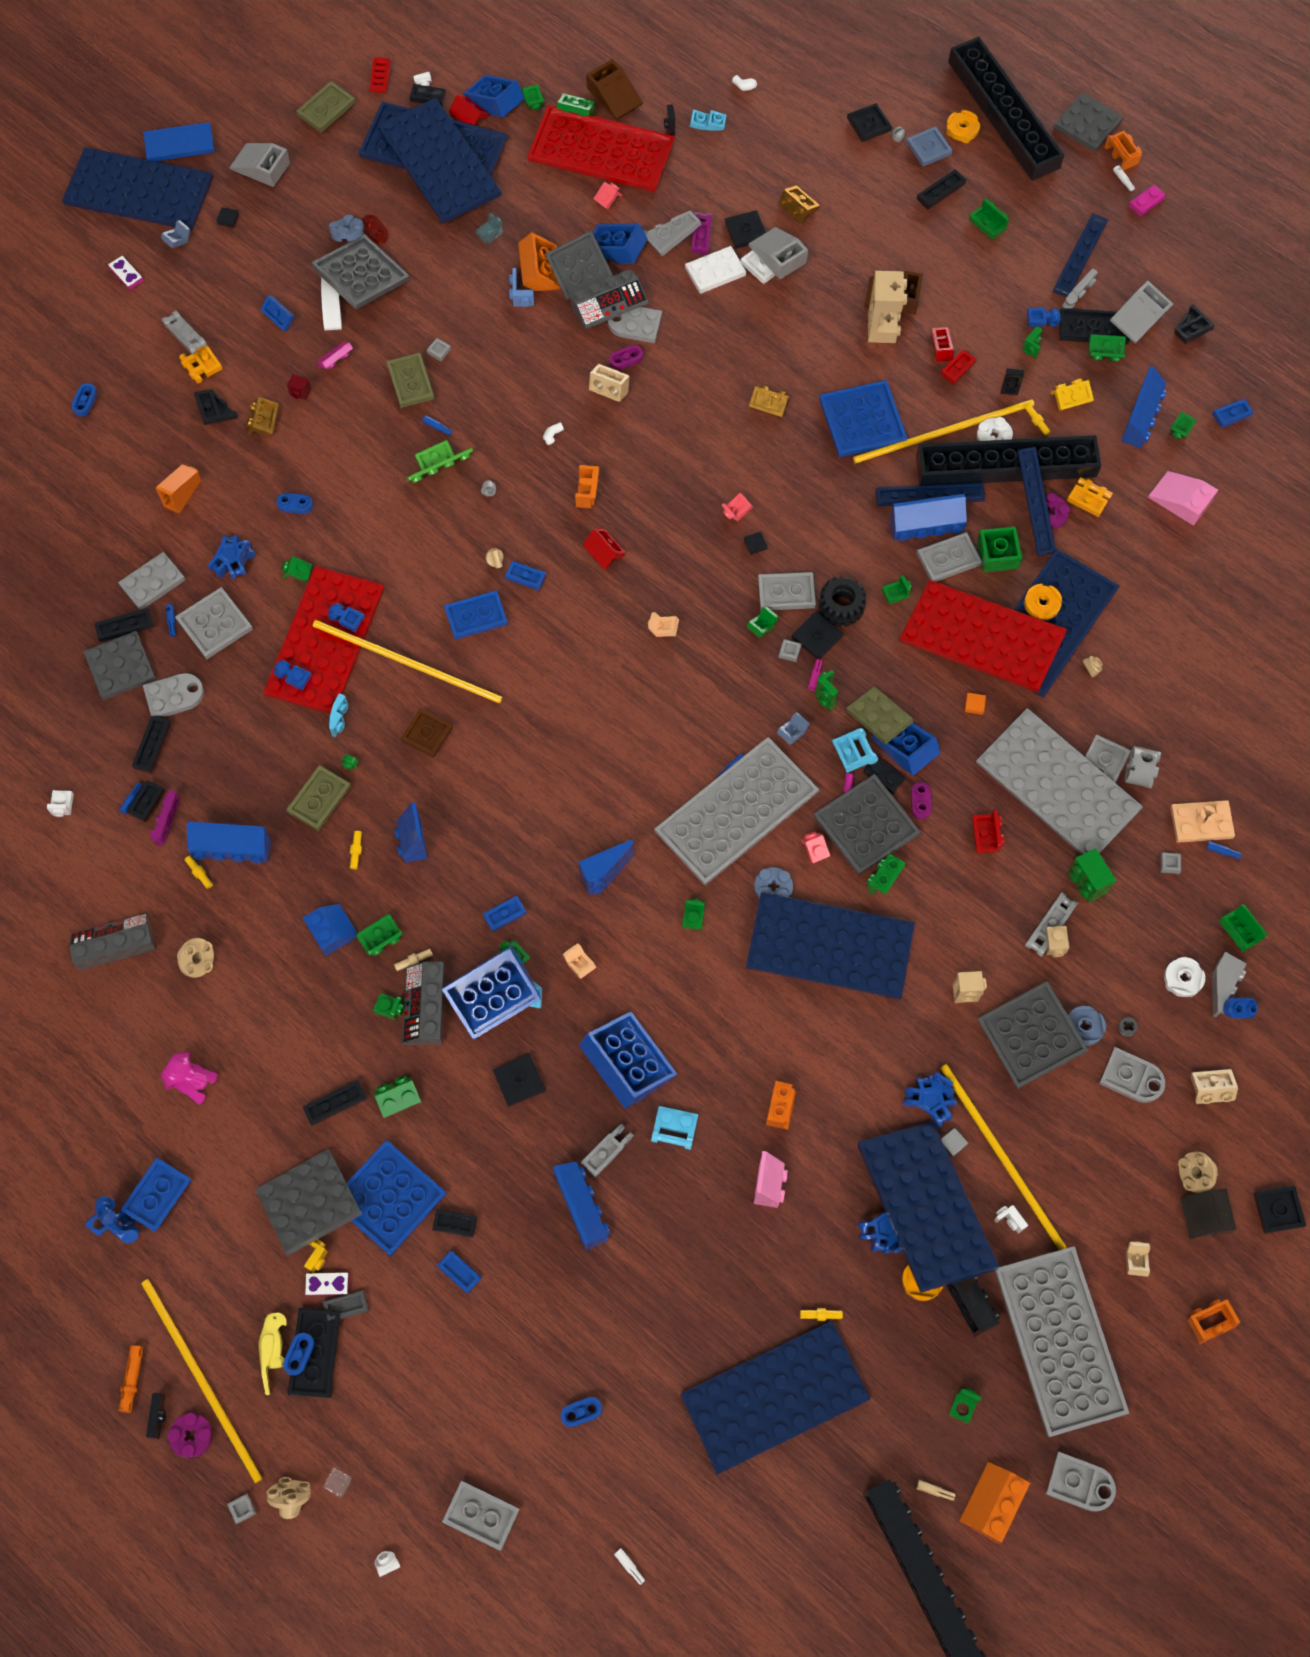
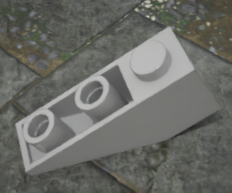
(1224, 978)

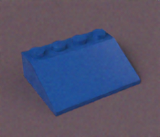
(491, 992)
(627, 1059)

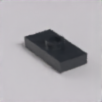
(669, 122)
(1012, 381)
(454, 1223)
(156, 1416)

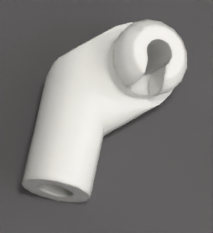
(744, 85)
(551, 431)

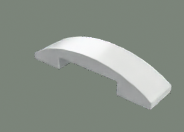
(330, 307)

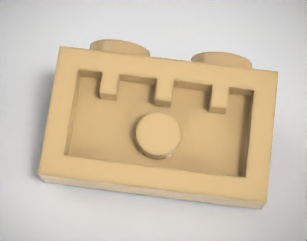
(1214, 1086)

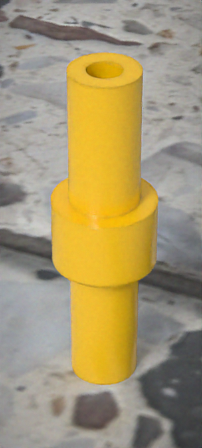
(1037, 419)
(355, 849)
(198, 872)
(821, 1314)

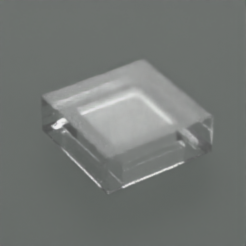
(337, 1482)

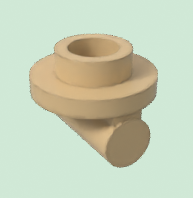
(494, 557)
(1093, 665)

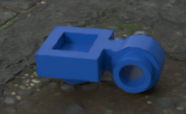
(1039, 317)
(350, 618)
(296, 677)

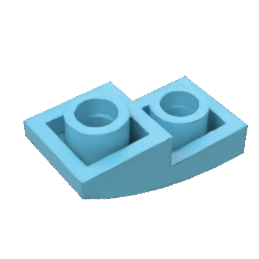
(713, 121)
(337, 721)

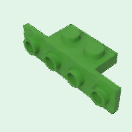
(436, 457)

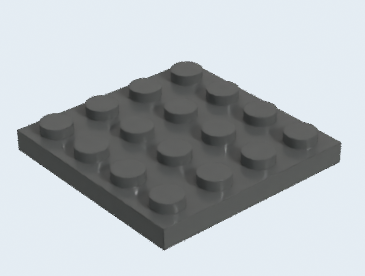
(360, 271)
(866, 824)
(1032, 1035)
(308, 1202)

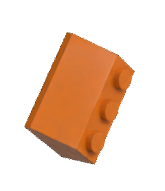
(535, 267)
(994, 1502)

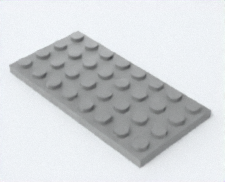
(1058, 784)
(736, 811)
(1061, 1342)

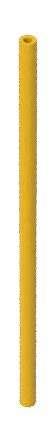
(940, 432)
(409, 662)
(1003, 1158)
(250, 1466)

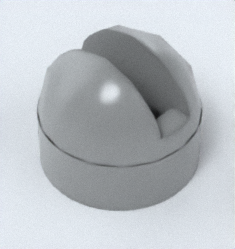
(900, 134)
(488, 488)

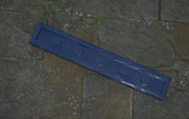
(1080, 255)
(891, 495)
(1036, 501)

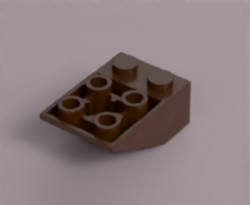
(613, 89)
(913, 291)

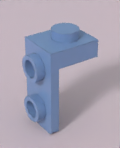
(520, 297)

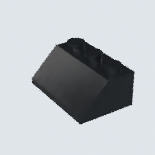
(974, 1305)

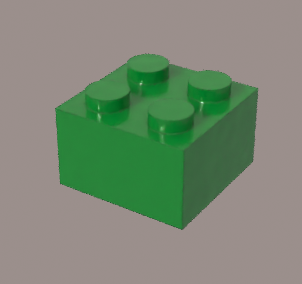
(999, 549)
(1091, 875)

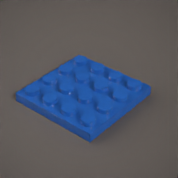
(862, 418)
(392, 1197)

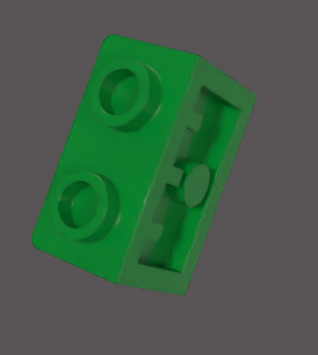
(576, 105)

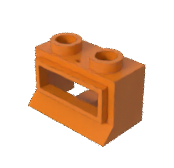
(1124, 148)
(587, 486)
(779, 1112)
(1214, 1307)

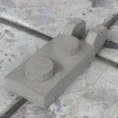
(1080, 290)
(606, 1151)

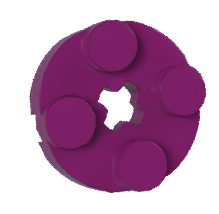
(1060, 510)
(202, 1436)

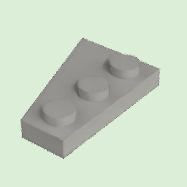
(668, 235)

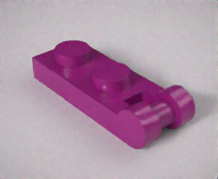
(701, 235)
(165, 818)

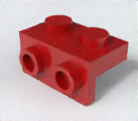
(987, 832)

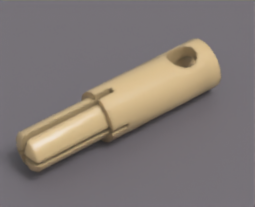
(934, 1490)

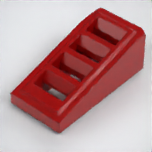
(384, 67)
(942, 345)

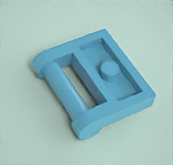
(848, 752)
(675, 1121)

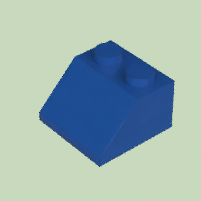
(330, 927)

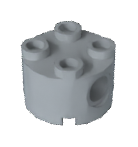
(1142, 767)

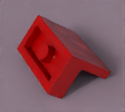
(467, 110)
(603, 547)

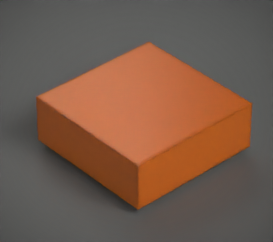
(975, 703)

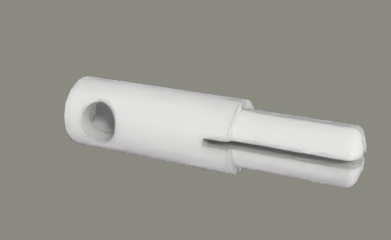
(1123, 177)
(629, 1566)

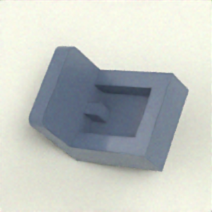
(177, 236)
(793, 729)

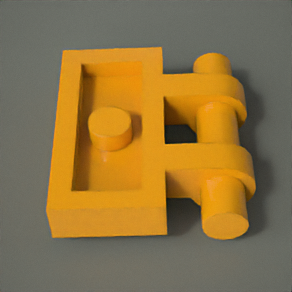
(207, 363)
(1088, 500)

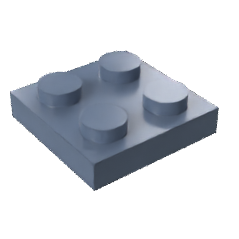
(929, 146)

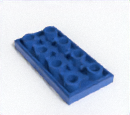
(178, 142)

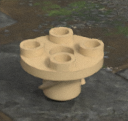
(195, 957)
(1197, 1172)
(288, 1496)

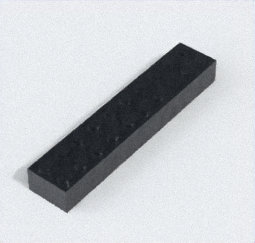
(1005, 108)
(999, 462)
(920, 1571)

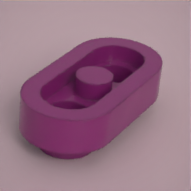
(625, 357)
(921, 799)

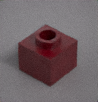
(299, 387)

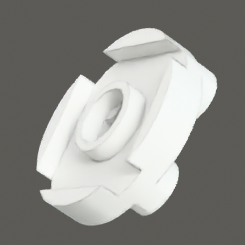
(995, 425)
(1193, 972)

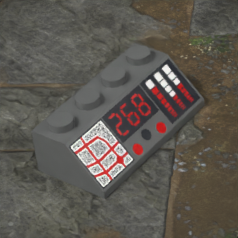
(607, 299)
(112, 942)
(424, 1004)

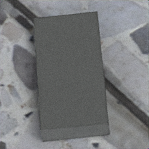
(349, 1305)

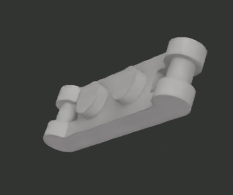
(183, 332)
(1055, 917)

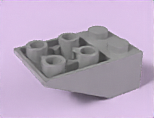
(262, 162)
(780, 252)
(1141, 312)

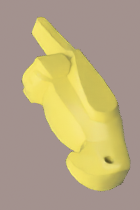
(271, 1346)

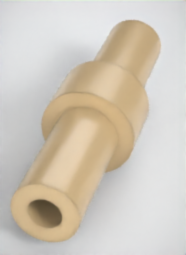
(413, 959)

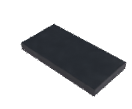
(1080, 323)
(319, 1371)

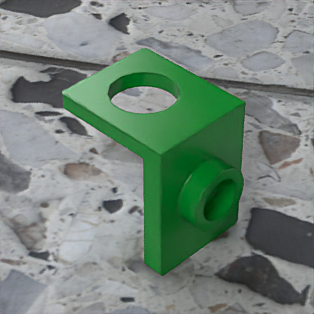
(968, 1397)

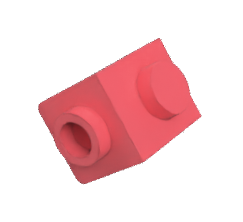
(607, 194)
(737, 507)
(815, 846)

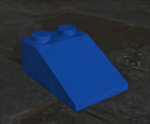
(496, 94)
(620, 241)
(911, 748)
(410, 835)
(603, 867)

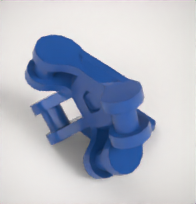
(229, 552)
(932, 1098)
(104, 1210)
(883, 1230)

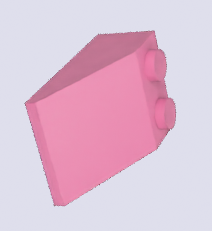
(1183, 496)
(769, 1181)

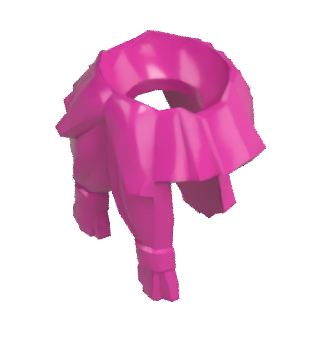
(187, 1076)

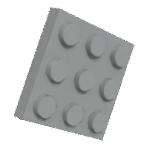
(214, 623)

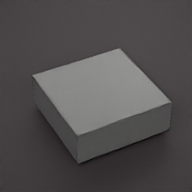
(439, 349)
(790, 650)
(1170, 863)
(954, 1142)
(242, 1508)

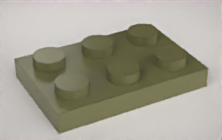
(326, 106)
(410, 380)
(879, 715)
(318, 798)

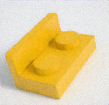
(1073, 395)

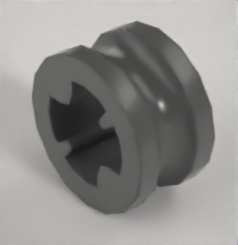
(1126, 1021)

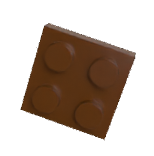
(426, 733)

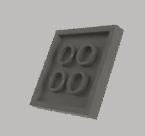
(1088, 122)
(578, 264)
(119, 665)

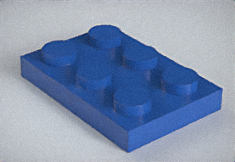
(475, 615)
(156, 1195)

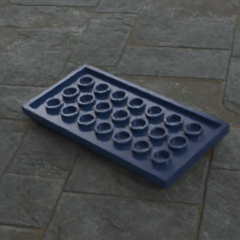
(484, 142)
(439, 160)
(137, 188)
(1083, 601)
(830, 945)
(927, 1207)
(774, 1397)

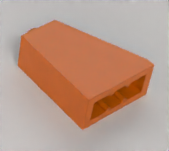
(178, 487)

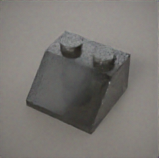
(1208, 1213)

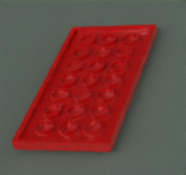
(601, 148)
(983, 635)
(318, 652)

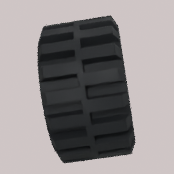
(842, 588)

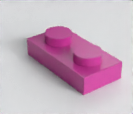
(1147, 200)
(329, 359)

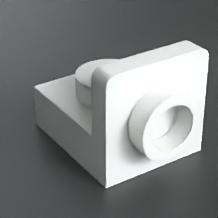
(61, 803)
(1014, 1220)

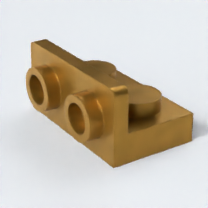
(797, 203)
(769, 401)
(262, 416)

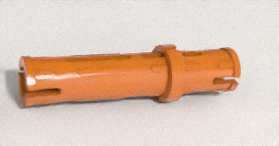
(130, 1381)

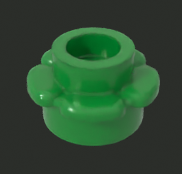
(349, 762)

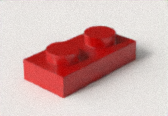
(958, 367)

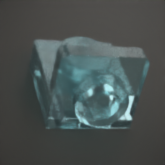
(491, 229)

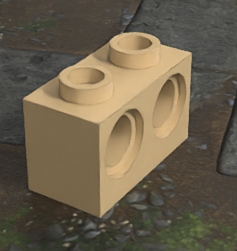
(609, 382)
(968, 987)

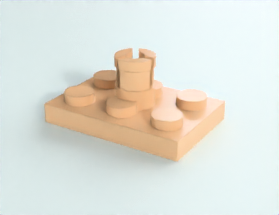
(1202, 821)

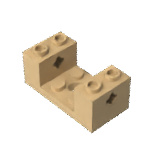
(886, 306)

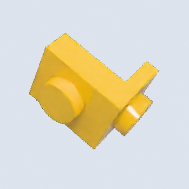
(317, 1259)

